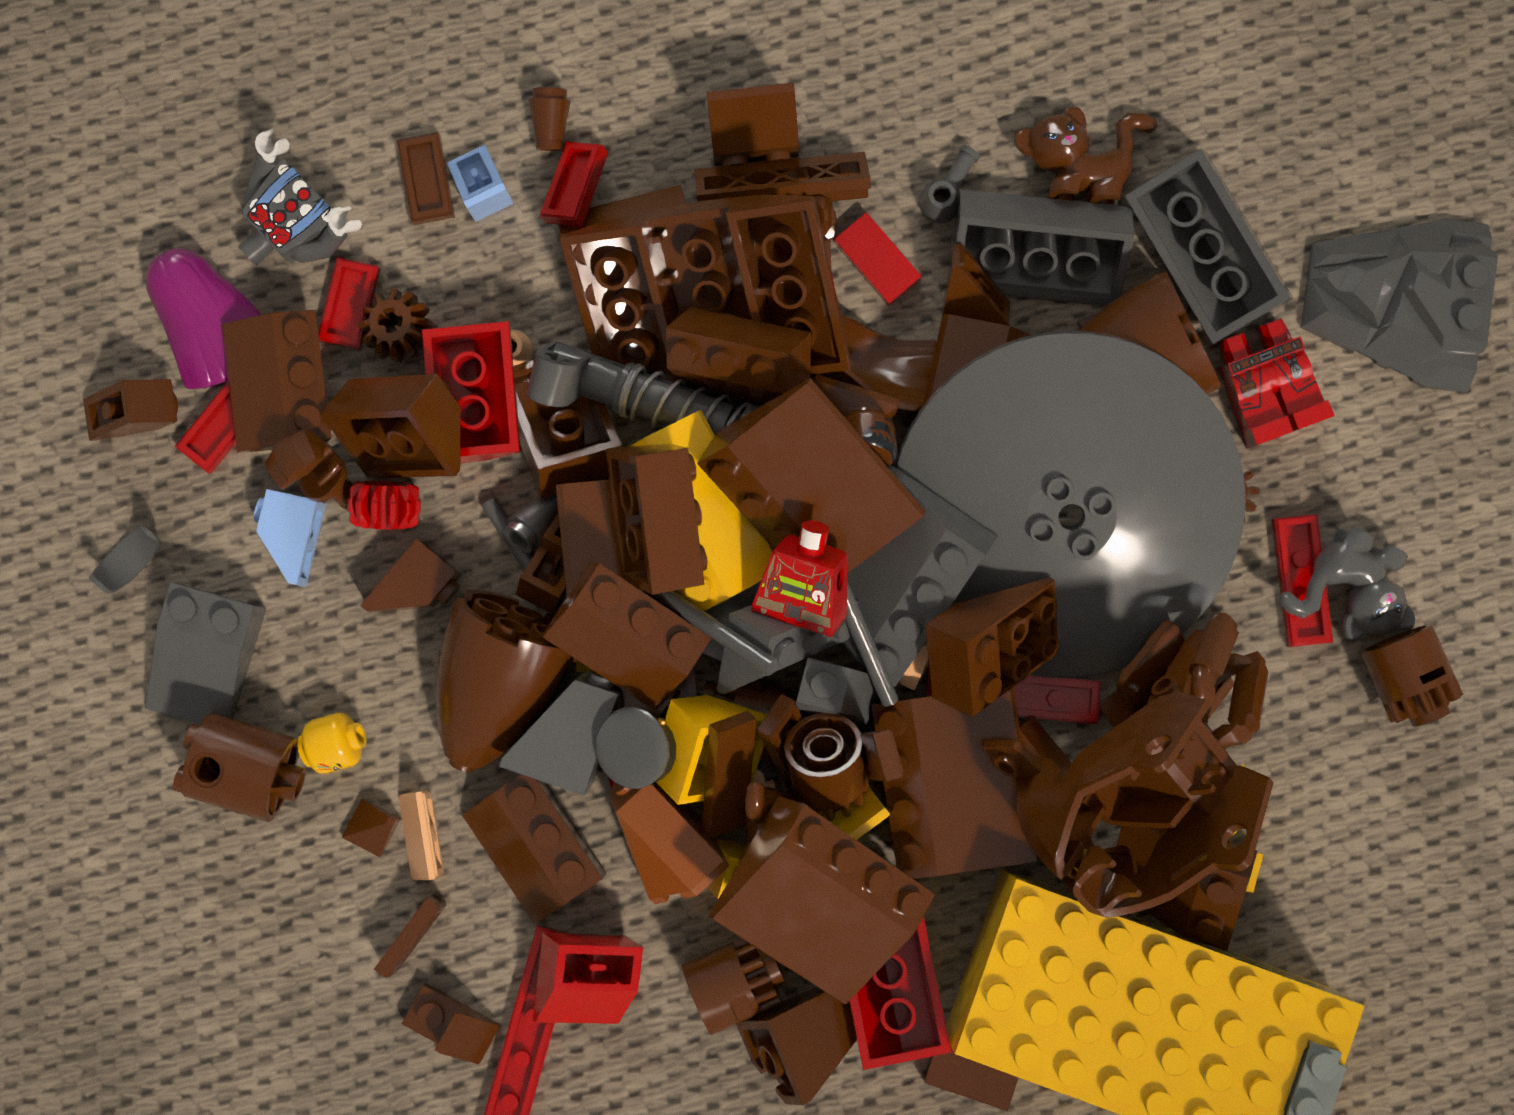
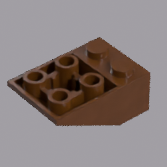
(991, 644)

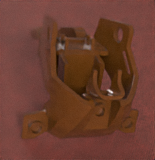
(1153, 773)

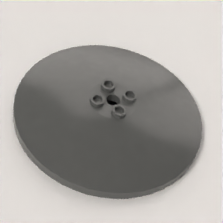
(1096, 429)

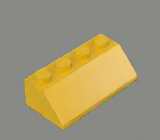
(732, 544)

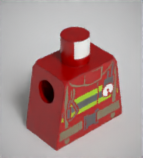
(805, 582)

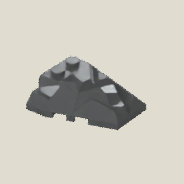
(1407, 298)

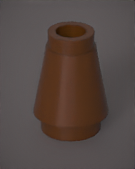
(549, 117)

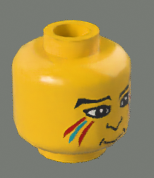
(331, 743)

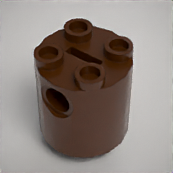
(240, 767)

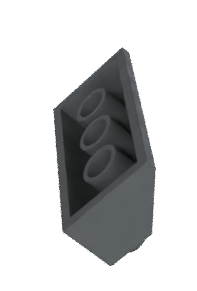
(1047, 245)
(1208, 246)

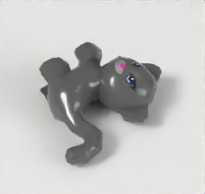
(1374, 602)

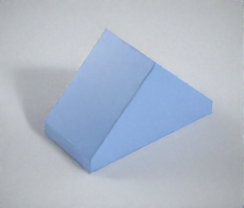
(479, 183)

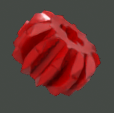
(384, 505)

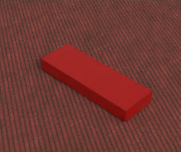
(1296, 548)

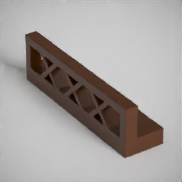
(831, 176)

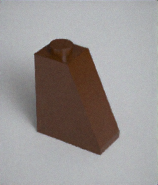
(800, 1042)

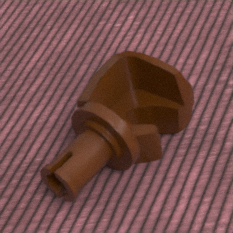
(314, 463)

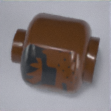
(877, 431)

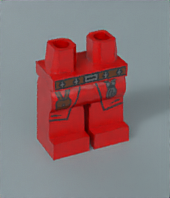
(1272, 388)

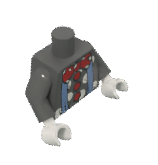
(289, 211)

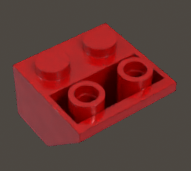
(586, 978)

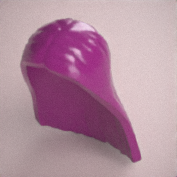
(192, 307)

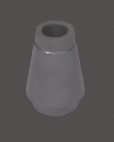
(530, 523)

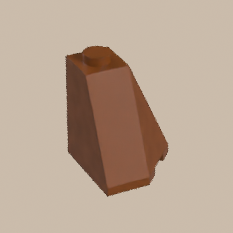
(666, 842)

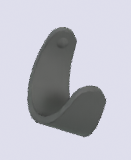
(125, 560)

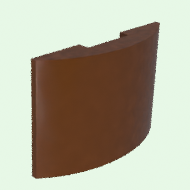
(720, 255)

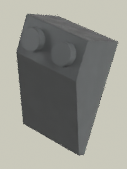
(201, 653)

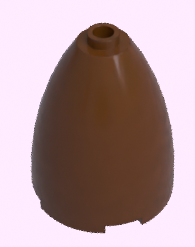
(1157, 320)
(493, 677)

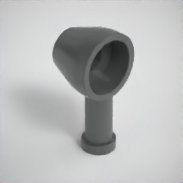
(947, 211)

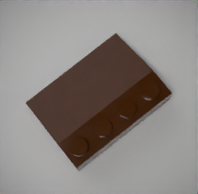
(808, 463)
(952, 802)
(820, 901)

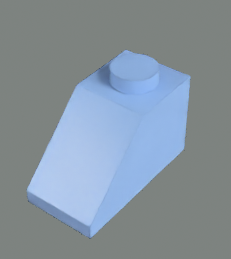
(290, 532)

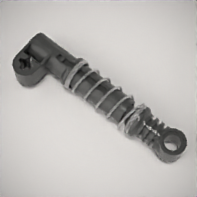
(567, 373)

